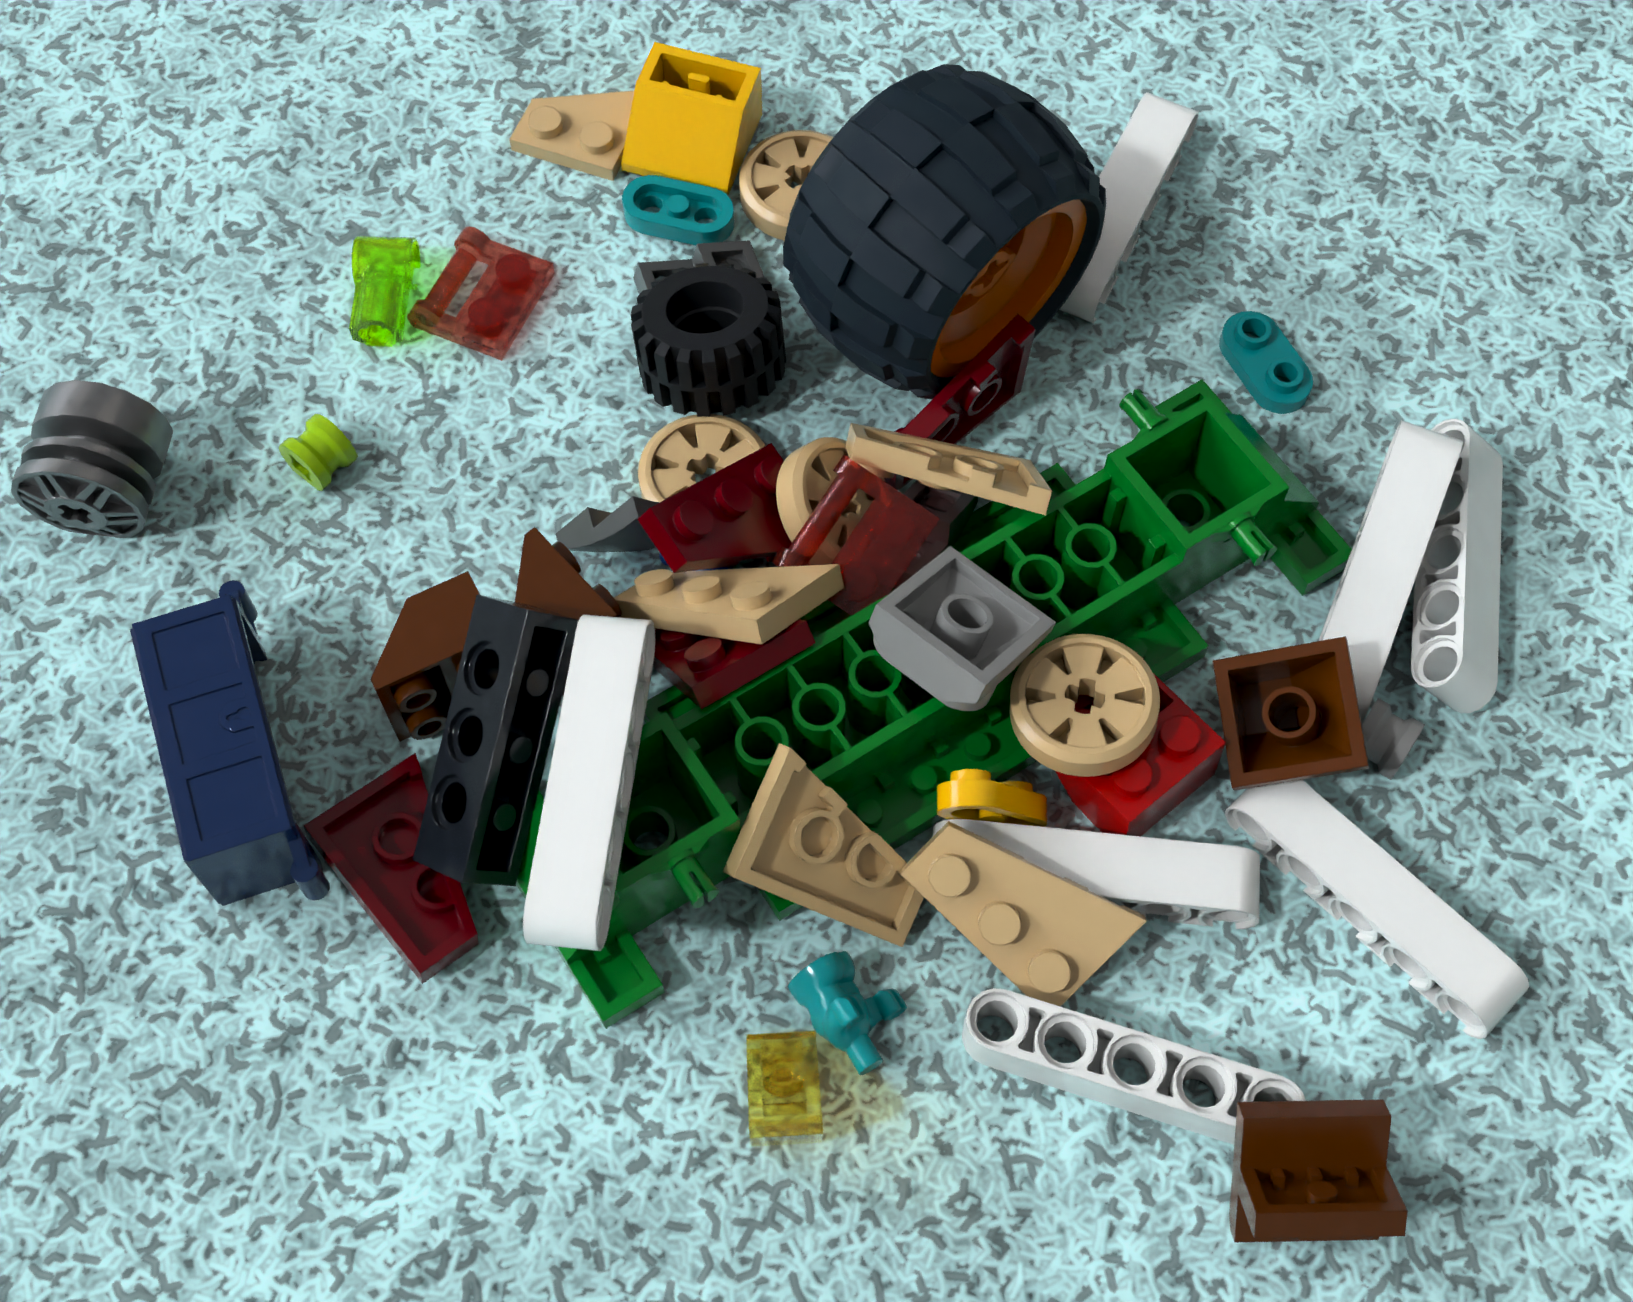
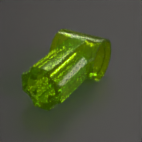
(382, 287)

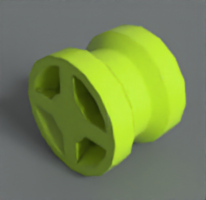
(318, 451)

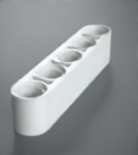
(1132, 182)
(1390, 550)
(1460, 581)
(590, 784)
(1146, 874)
(1383, 901)
(1104, 1042)

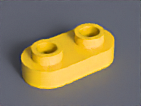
(976, 797)

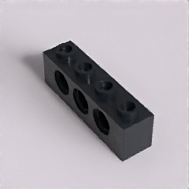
(495, 742)

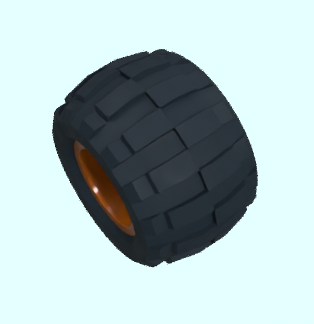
(941, 225)

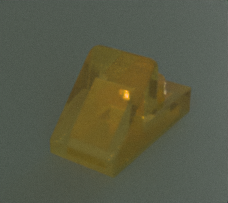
(783, 1089)

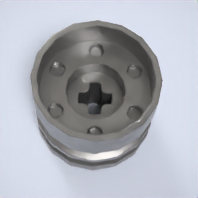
(92, 459)

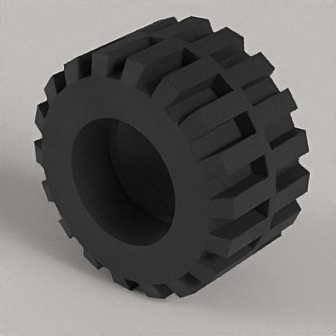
(709, 339)

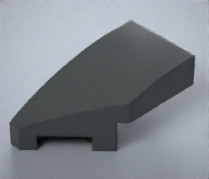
(608, 532)

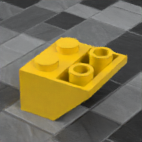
(692, 117)

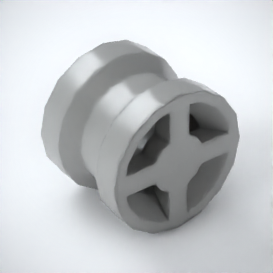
(1389, 737)

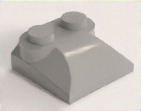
(956, 630)

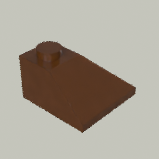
(1290, 714)

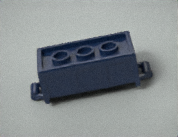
(221, 750)

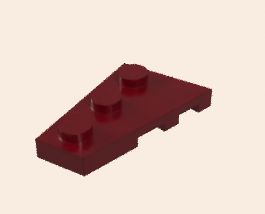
(975, 391)
(721, 517)

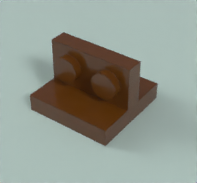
(1313, 1172)

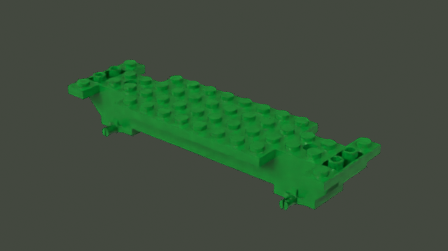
(1096, 564)

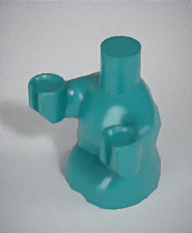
(840, 1010)

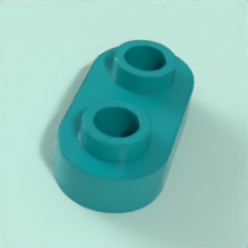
(681, 208)
(1262, 359)

